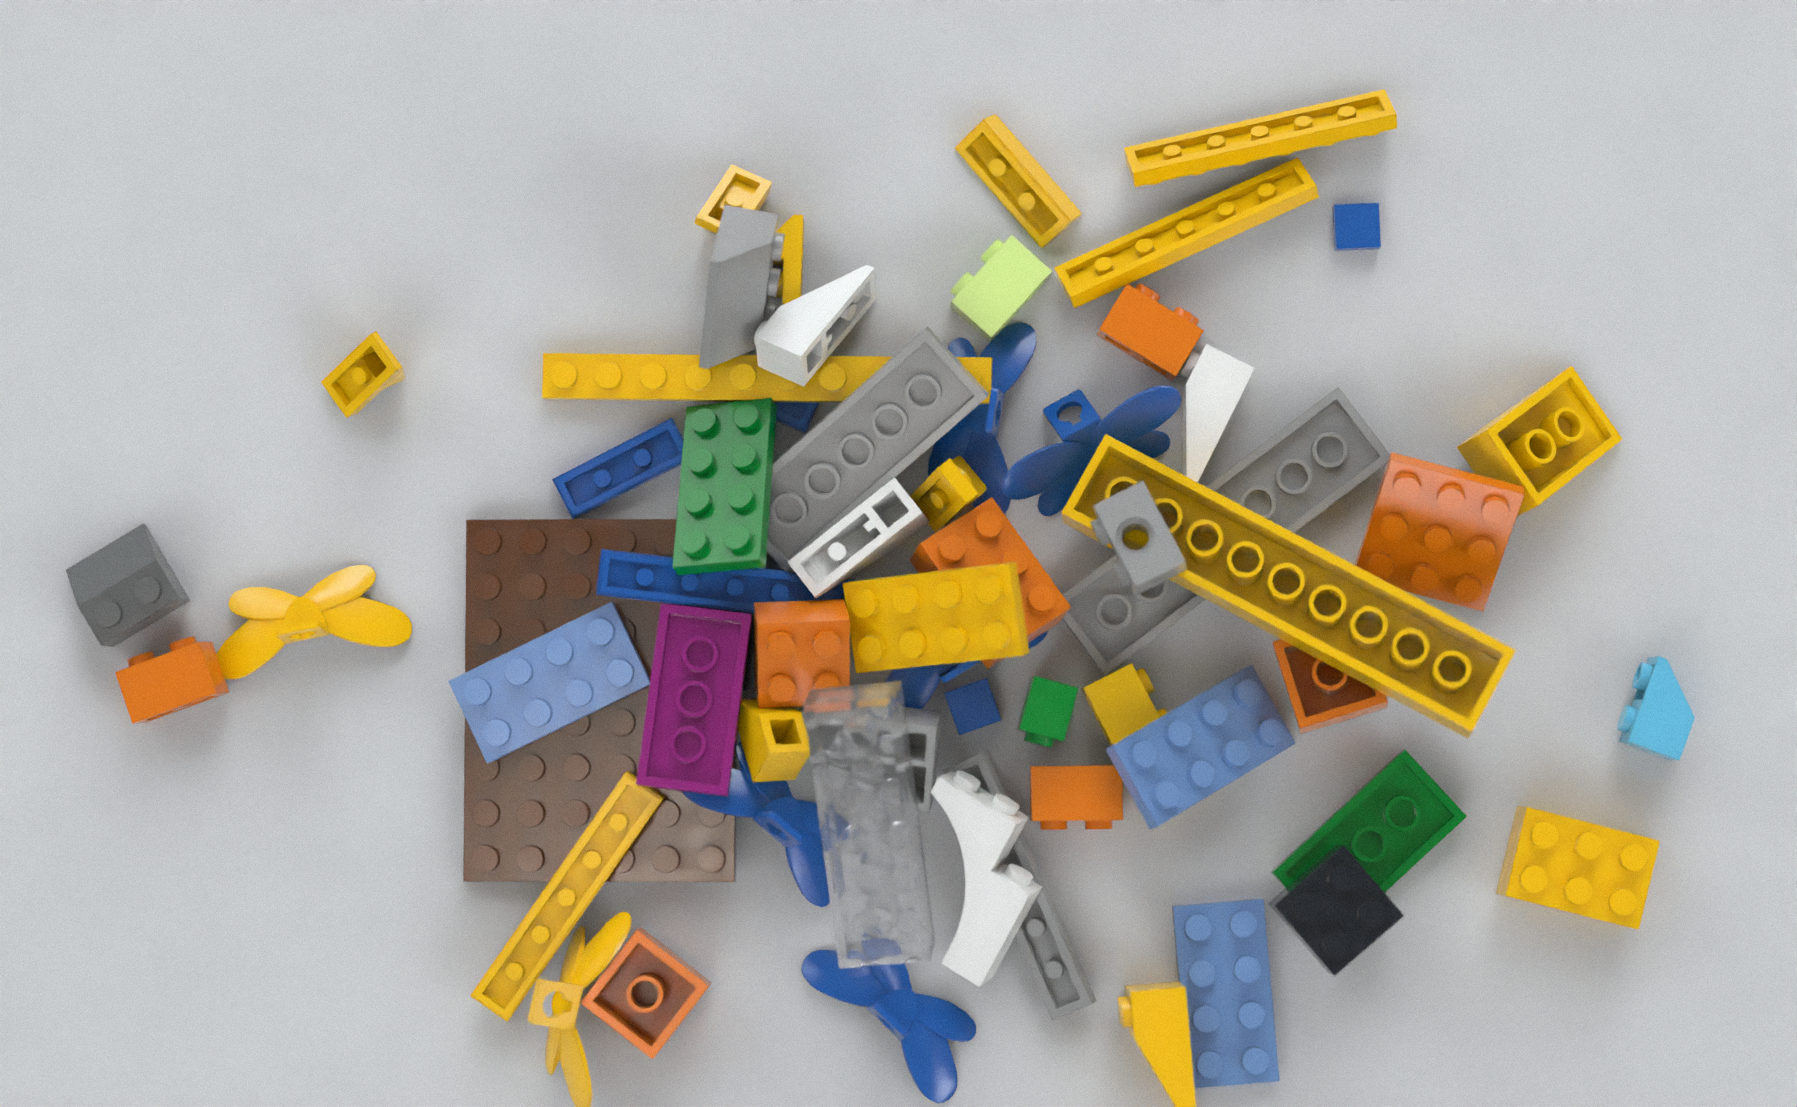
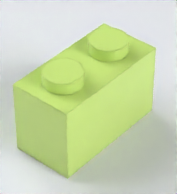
(999, 287)

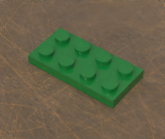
(725, 487)
(1382, 825)

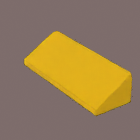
(1017, 180)

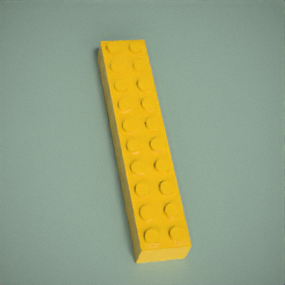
(1304, 592)

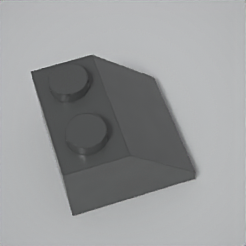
(125, 587)

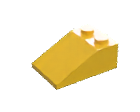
(1543, 439)
(1160, 1028)

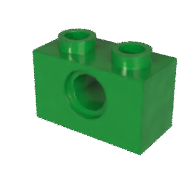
(1046, 711)

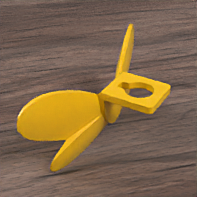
(326, 608)
(578, 970)

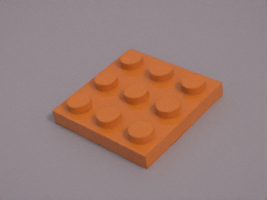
(1439, 530)

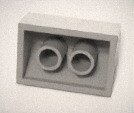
(740, 283)

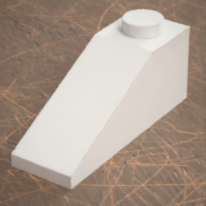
(812, 326)
(1208, 401)
(859, 539)

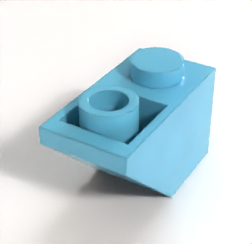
(1659, 712)

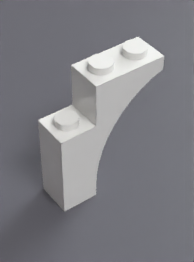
(995, 893)

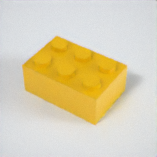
(1578, 867)

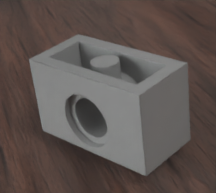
(1137, 511)

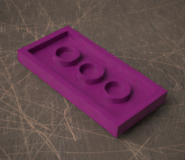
(694, 700)

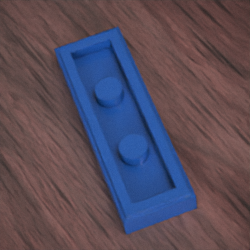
(621, 469)

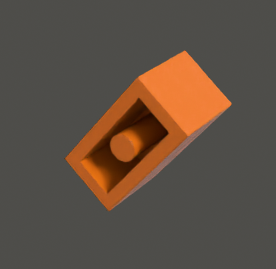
(1150, 330)
(171, 681)
(1075, 794)

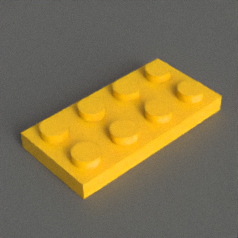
(936, 617)

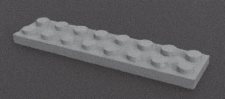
(1282, 480)

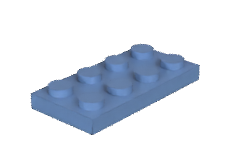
(550, 682)
(1200, 746)
(1227, 991)

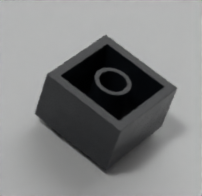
(1336, 909)

